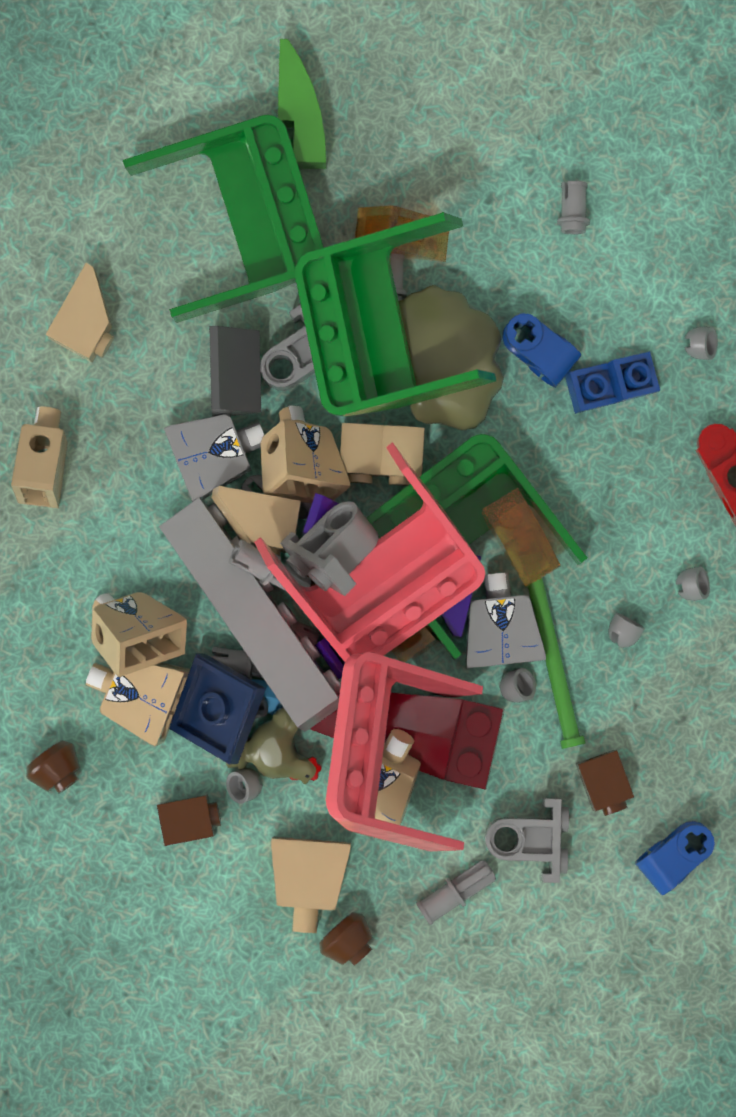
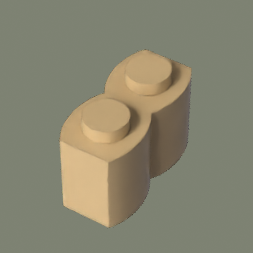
(366, 454)

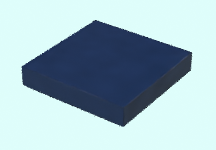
(217, 708)

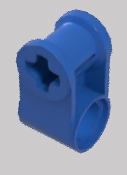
(545, 354)
(670, 861)

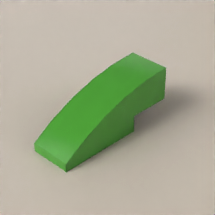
(300, 109)

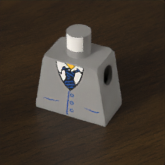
(212, 452)
(502, 627)

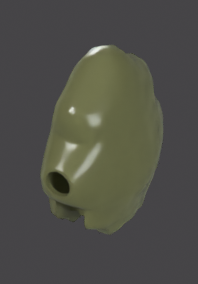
(446, 341)

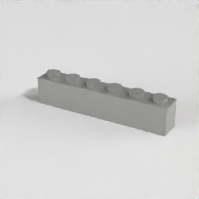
(253, 615)

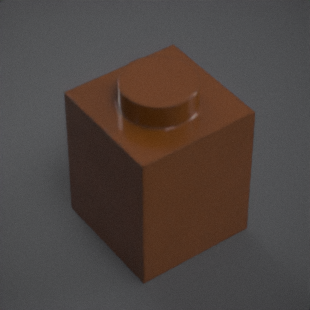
(605, 782)
(188, 819)

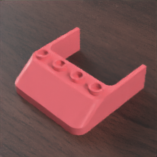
(399, 585)
(361, 739)

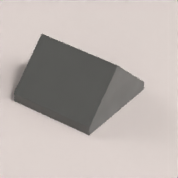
(235, 371)

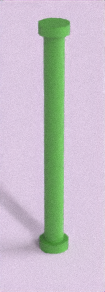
(555, 666)

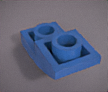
(612, 382)

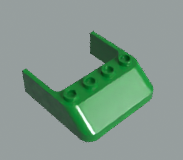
(262, 201)
(359, 327)
(464, 485)

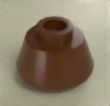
(55, 767)
(347, 940)

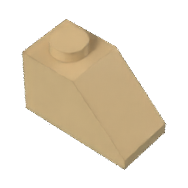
(83, 318)
(258, 515)

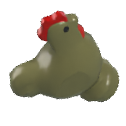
(275, 753)

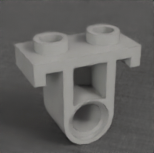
(296, 350)
(332, 547)
(536, 839)

